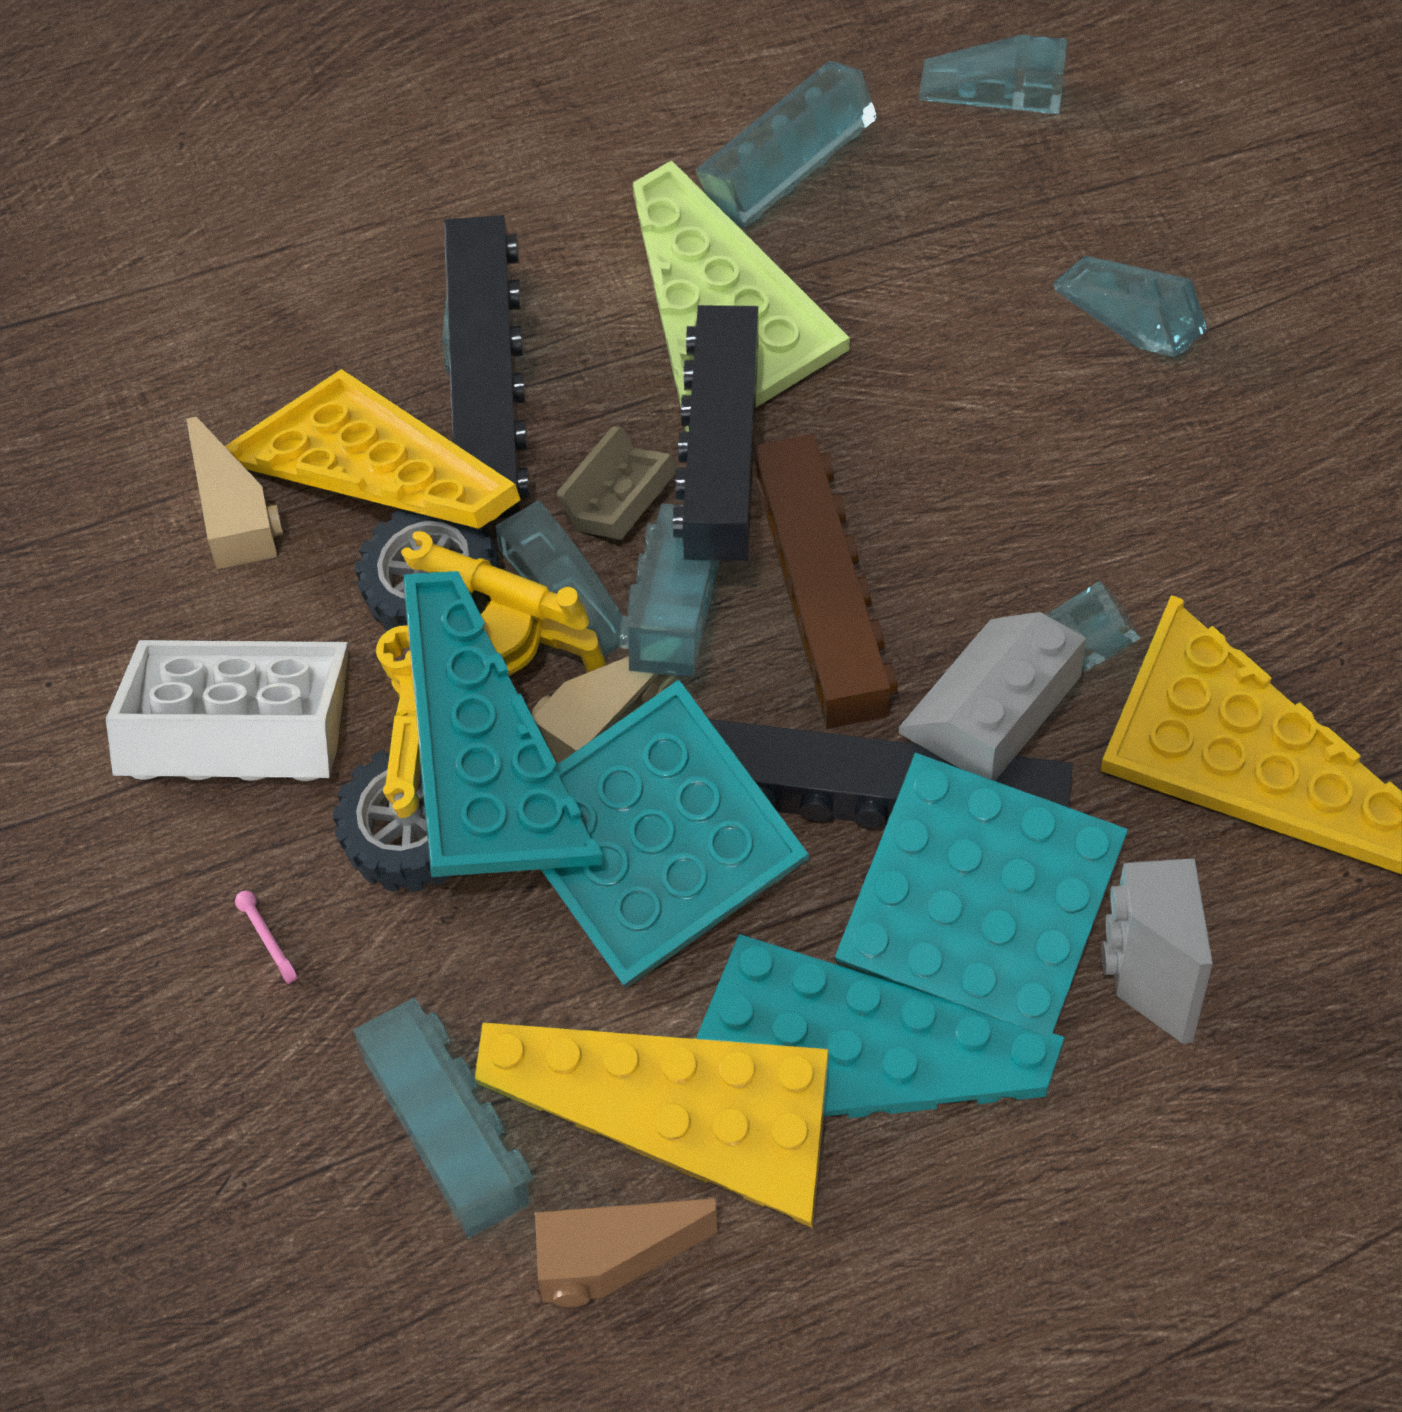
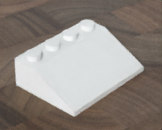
(228, 710)

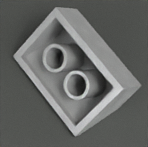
(998, 693)
(1159, 944)

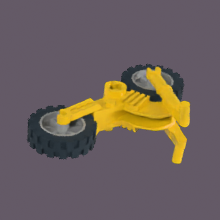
(515, 618)

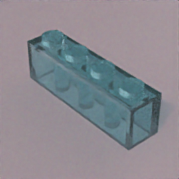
(788, 142)
(667, 603)
(443, 1117)

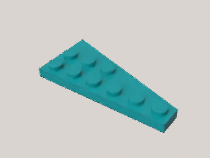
(483, 761)

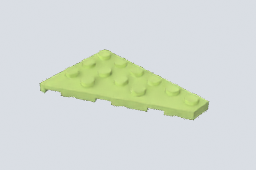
(708, 260)

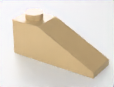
(232, 502)
(593, 704)

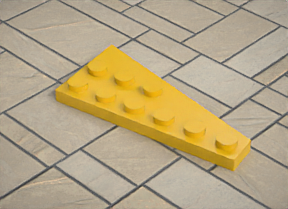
(370, 449)
(697, 1105)

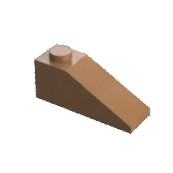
(604, 1248)

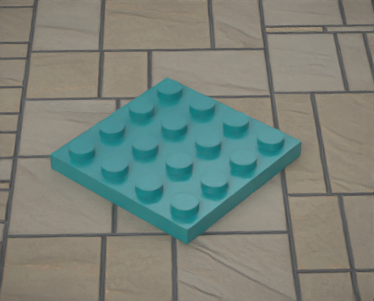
(677, 835)
(981, 895)

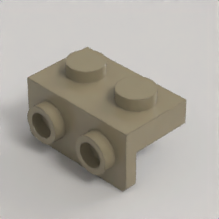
(614, 485)

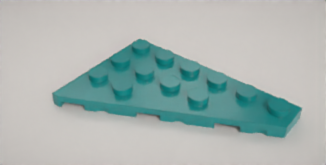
(883, 1040)

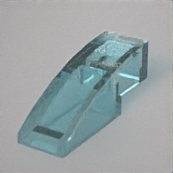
(548, 556)

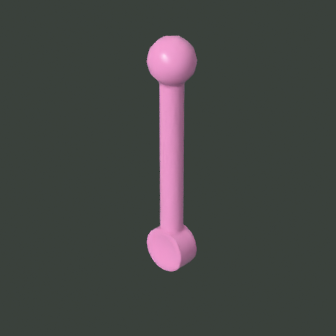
(246, 902)

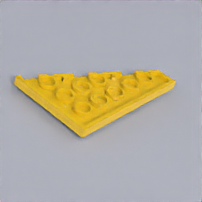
(1228, 740)

